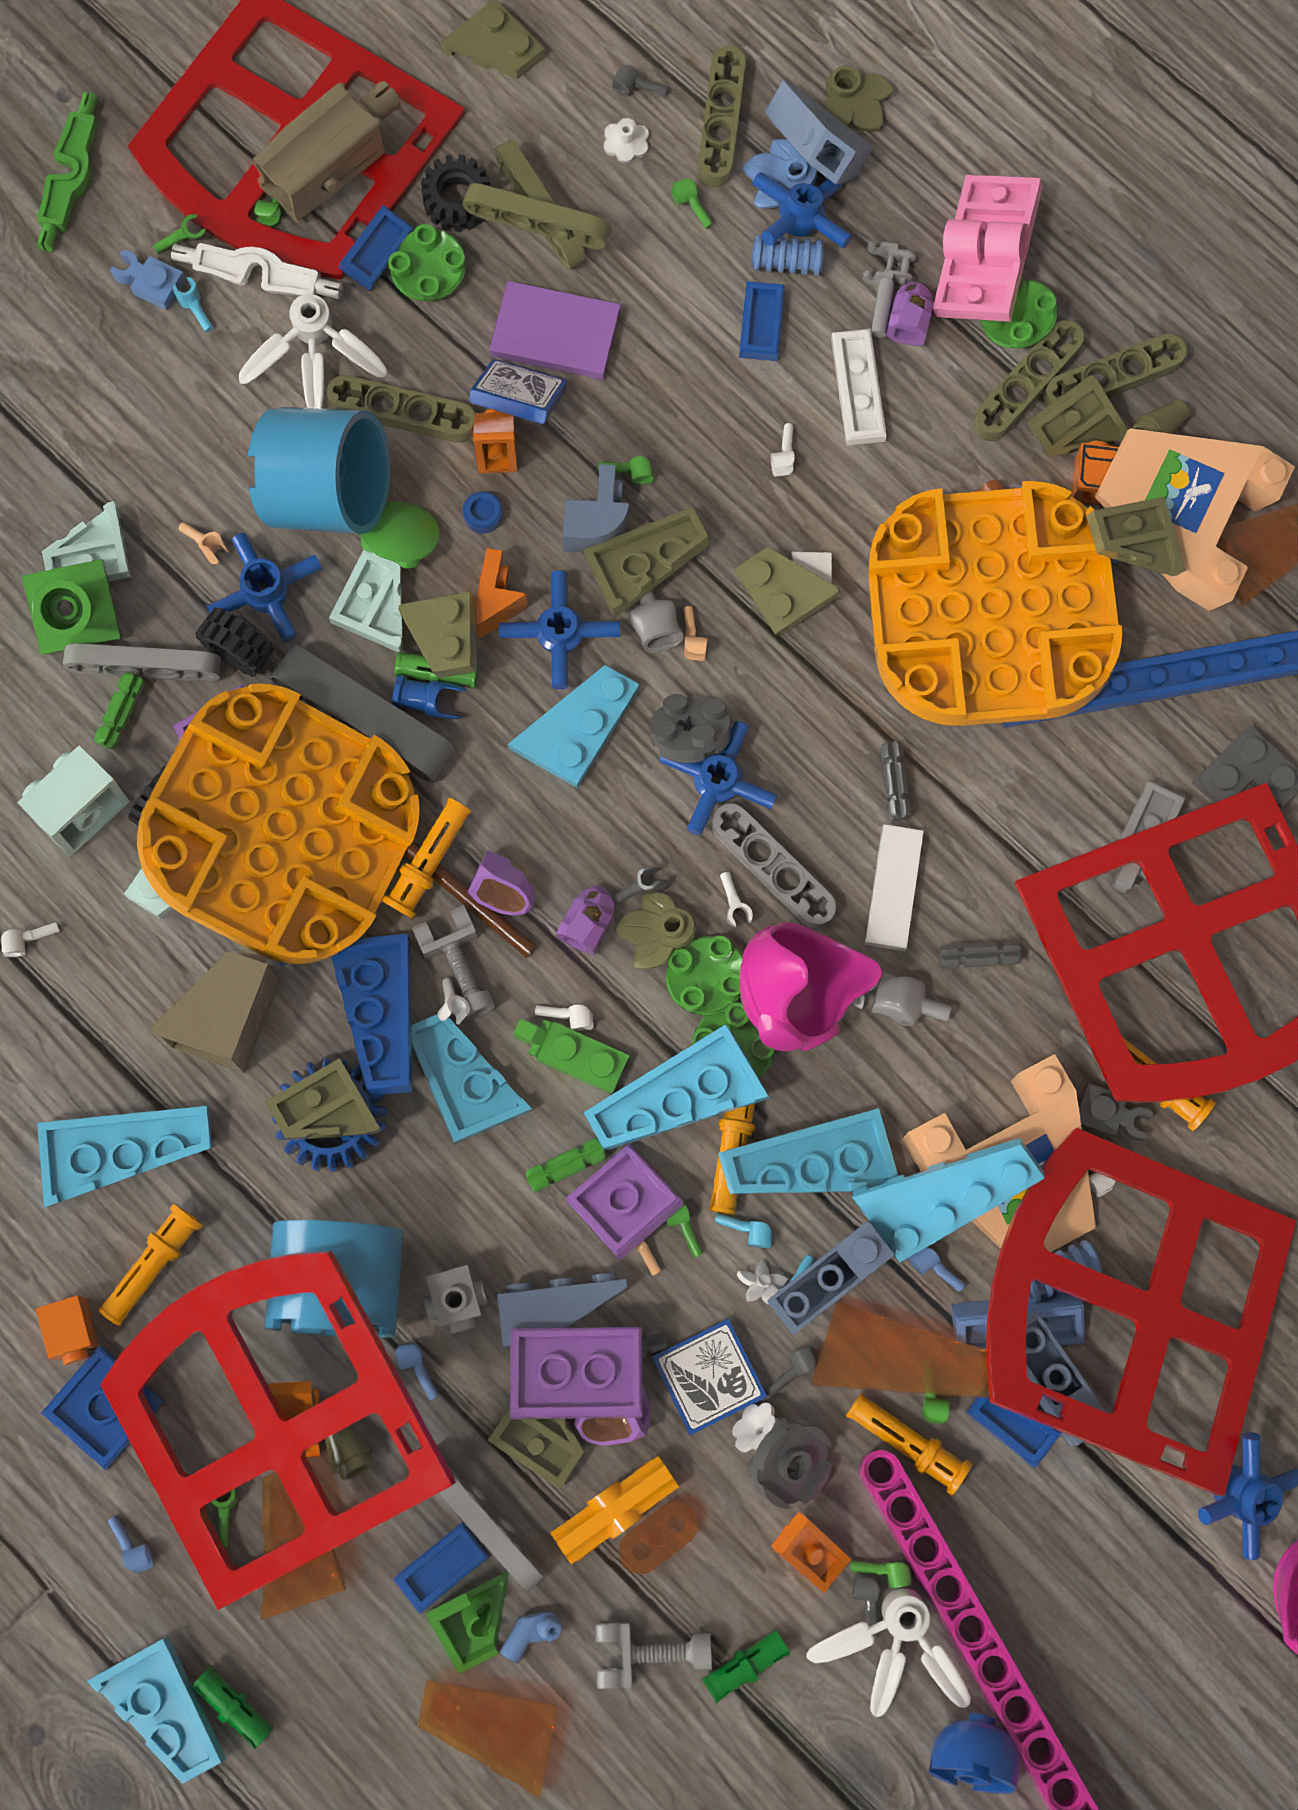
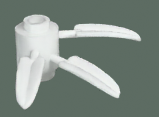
(311, 331)
(892, 1661)

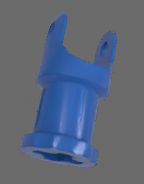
(422, 696)

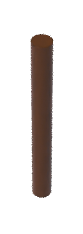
(488, 916)

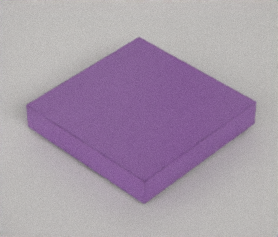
(624, 1201)

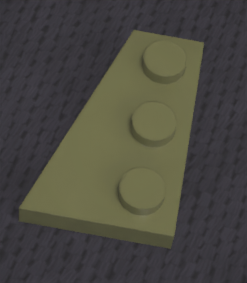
(644, 557)

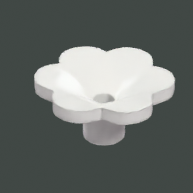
(626, 140)
(753, 1426)

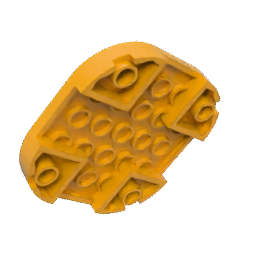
(992, 605)
(277, 825)

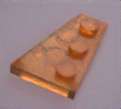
(1265, 545)

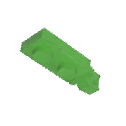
(573, 1054)

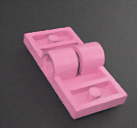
(987, 247)

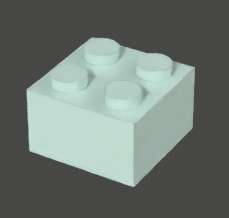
(73, 800)

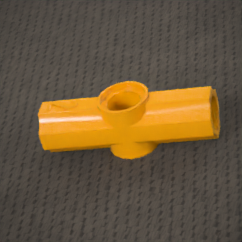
(614, 1510)

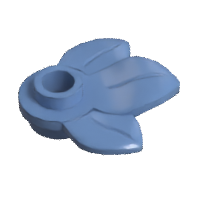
(779, 166)

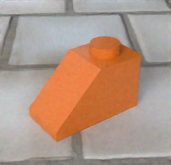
(495, 442)

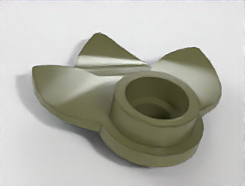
(860, 102)
(650, 928)

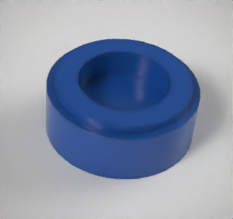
(482, 512)

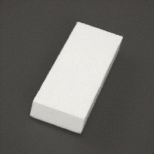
(858, 387)
(894, 887)

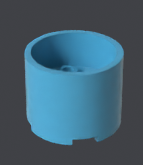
(320, 469)
(367, 1256)

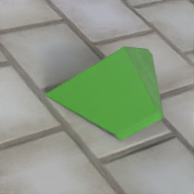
(471, 1623)

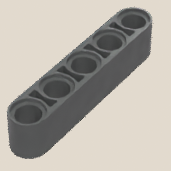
(363, 711)

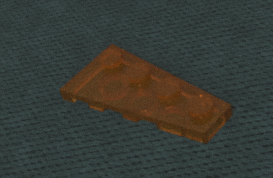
(891, 1356)

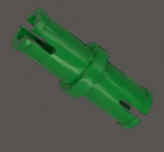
(746, 1666)
(232, 1707)

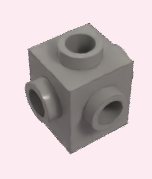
(443, 1288)

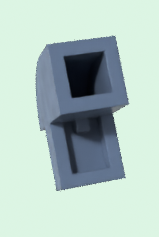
(596, 521)

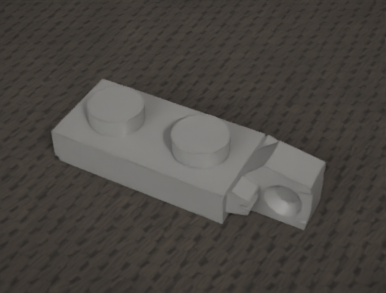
(1152, 808)

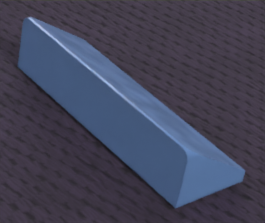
(1060, 1313)

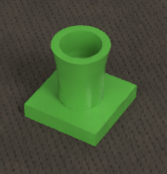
(88, 590)

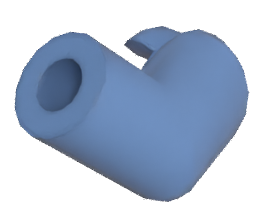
(530, 1629)

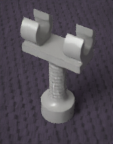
(479, 1001)
(696, 1652)

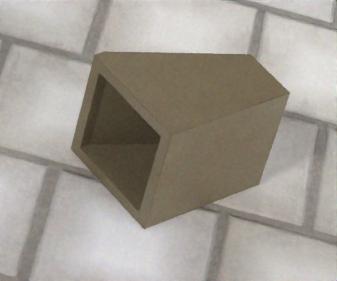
(222, 1011)

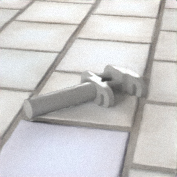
(886, 282)

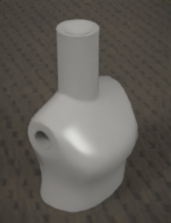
(656, 623)
(905, 1000)

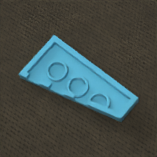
(108, 1149)
(936, 1202)

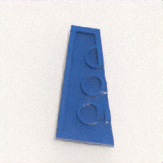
(377, 1003)

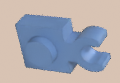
(149, 281)

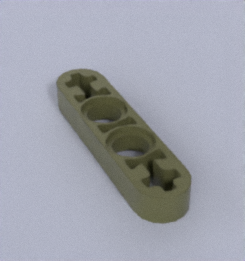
(721, 116)
(527, 183)
(536, 216)
(1112, 367)
(1027, 379)
(404, 402)

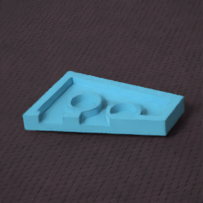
(578, 726)
(462, 1082)
(162, 1706)

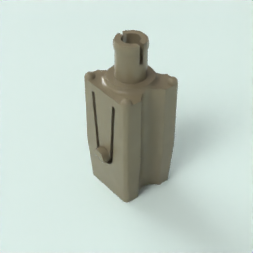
(324, 148)

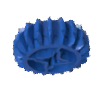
(352, 1143)

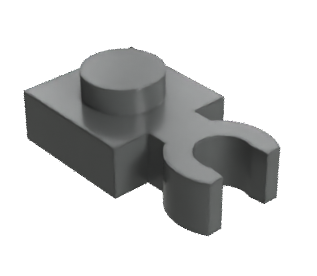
(1105, 1116)

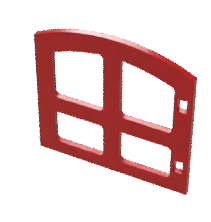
(215, 68)
(1183, 929)
(1155, 1311)
(278, 1440)

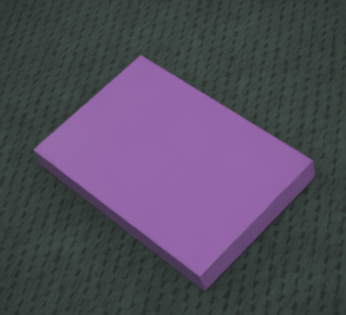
(555, 330)
(575, 1373)

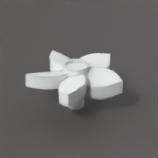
(761, 1283)

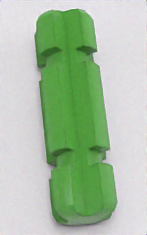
(119, 711)
(565, 1165)

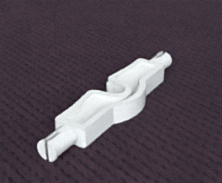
(238, 264)

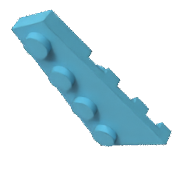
(685, 1089)
(814, 1159)

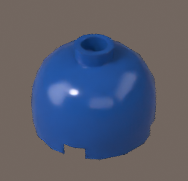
(976, 1755)

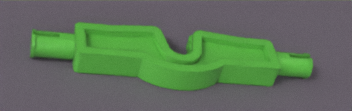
(64, 189)

